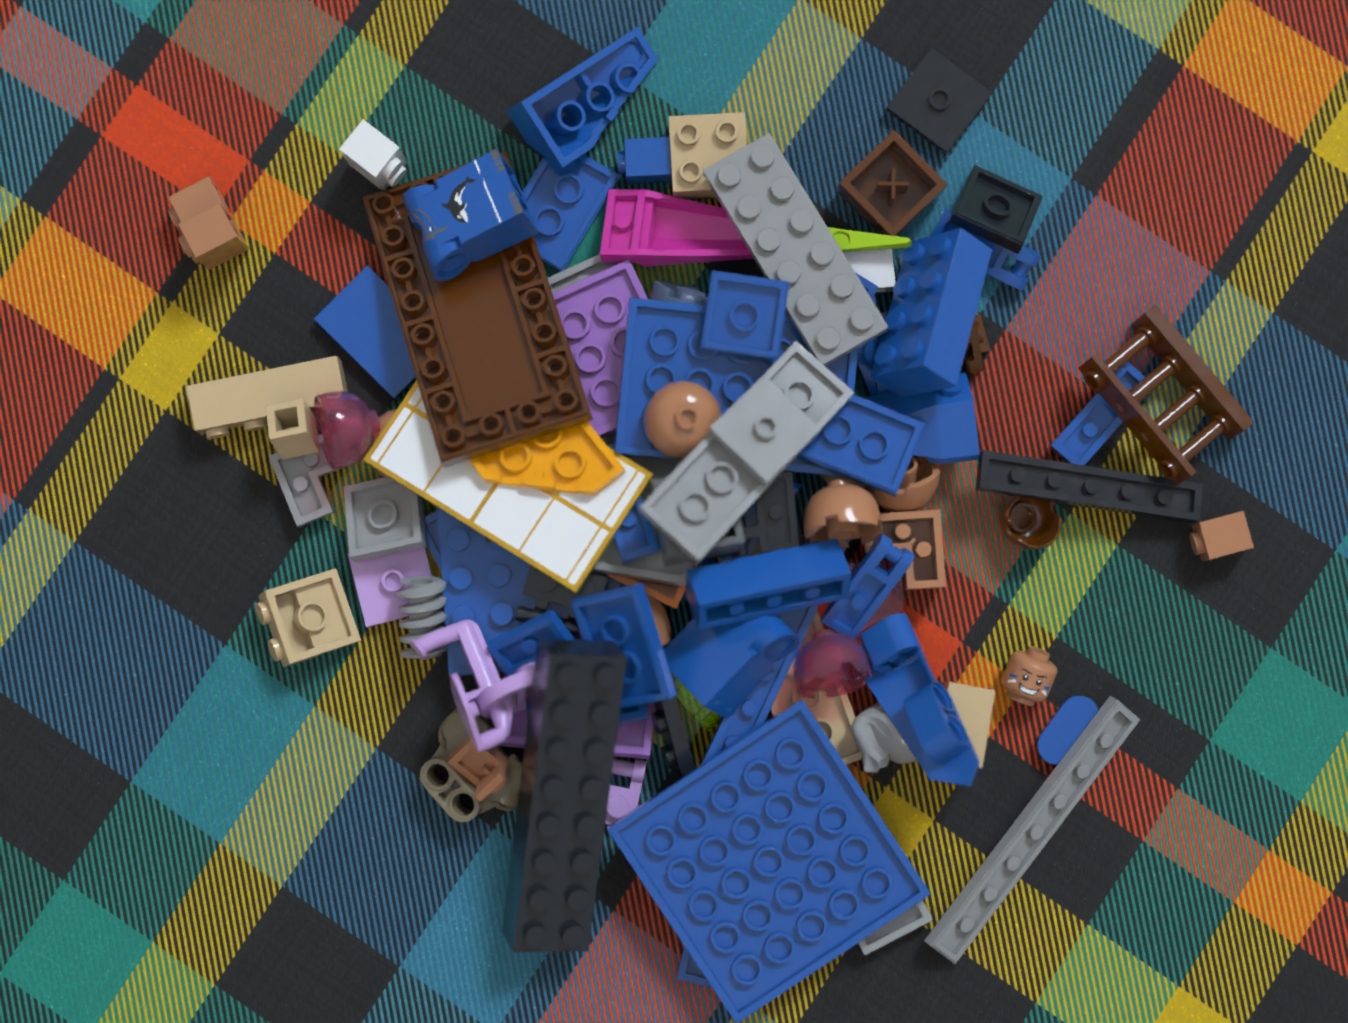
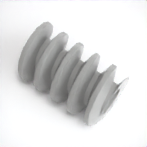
(423, 611)

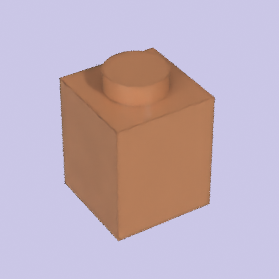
(1221, 536)

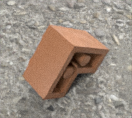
(206, 224)
(921, 535)

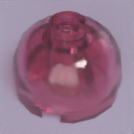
(345, 426)
(831, 665)

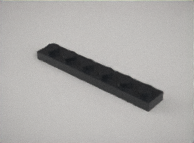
(1088, 486)

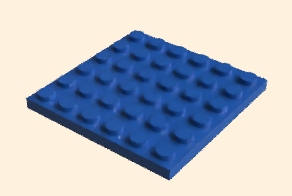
(768, 860)

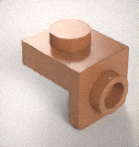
(483, 769)

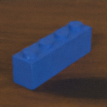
(768, 583)

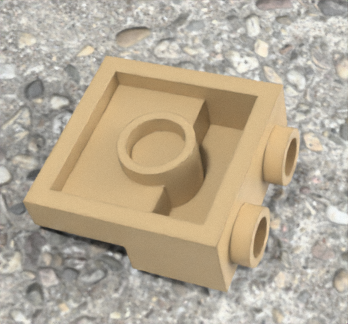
(307, 618)

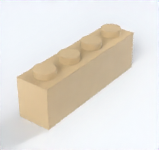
(244, 398)

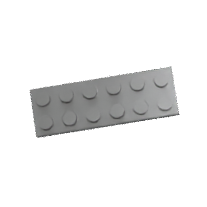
(796, 247)
(712, 487)

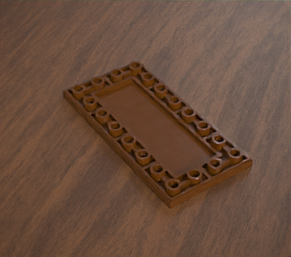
(480, 343)

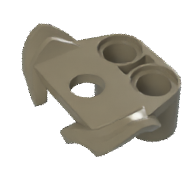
(448, 792)

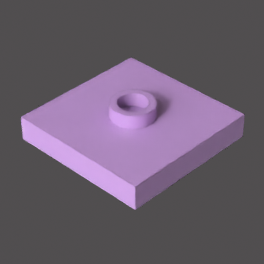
(379, 581)

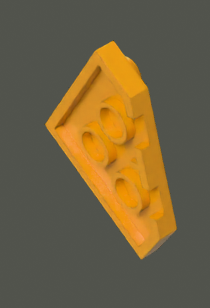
(560, 461)

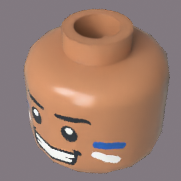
(1029, 676)

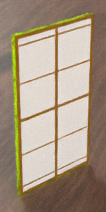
(545, 528)

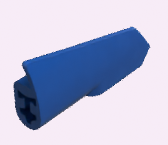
(918, 702)

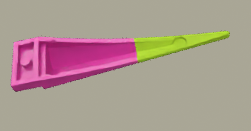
(674, 230)

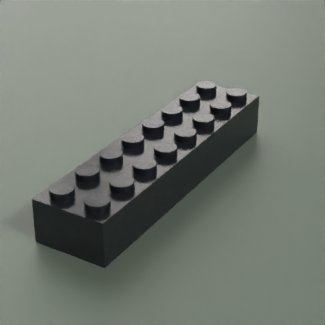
(563, 795)

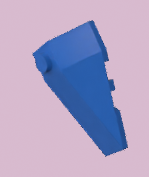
(577, 106)
(948, 420)

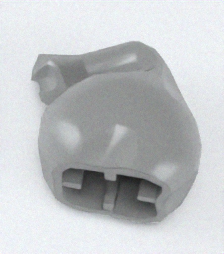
(879, 740)

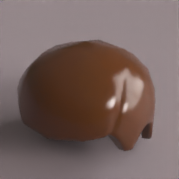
(1030, 522)

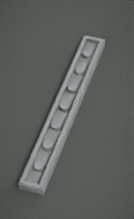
(1032, 830)

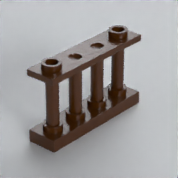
(1191, 372)

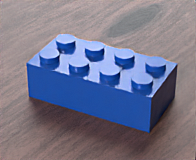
(931, 313)

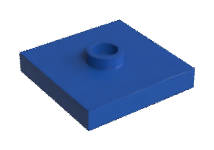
(745, 315)

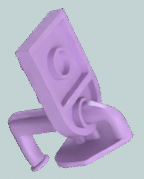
(495, 697)

